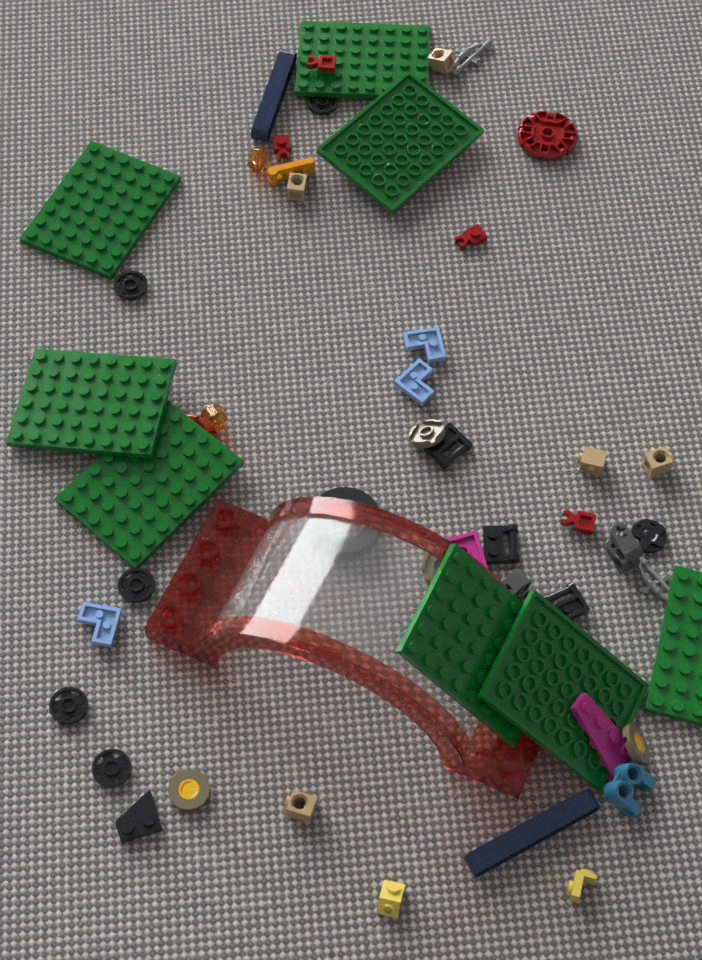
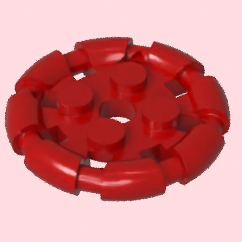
(551, 124)

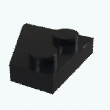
(139, 819)

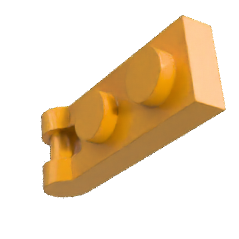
(282, 172)

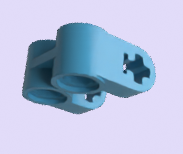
(621, 789)

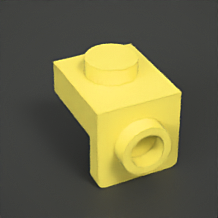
(574, 887)
(390, 898)

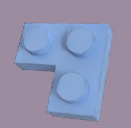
(427, 339)
(412, 382)
(104, 618)

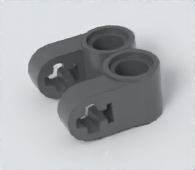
(627, 548)
(517, 584)

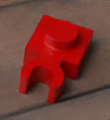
(324, 63)
(281, 147)
(472, 236)
(582, 522)

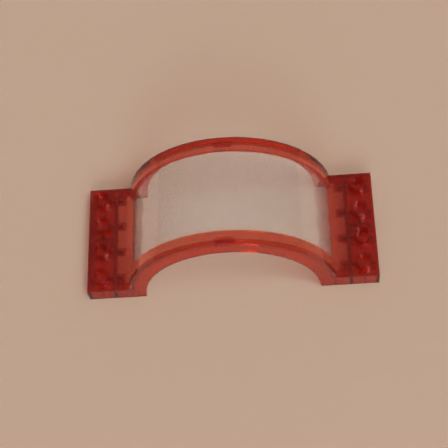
(337, 591)

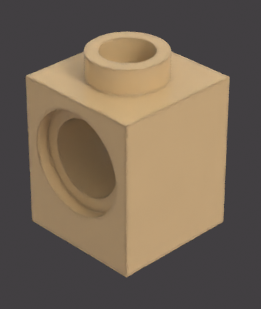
(441, 60)
(297, 186)
(591, 461)
(655, 468)
(305, 814)

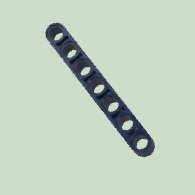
(273, 95)
(531, 832)

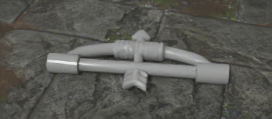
(457, 69)
(649, 583)

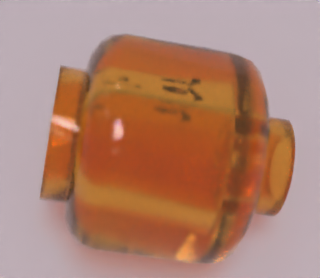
(259, 160)
(214, 416)

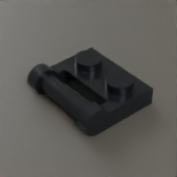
(452, 436)
(493, 544)
(573, 606)

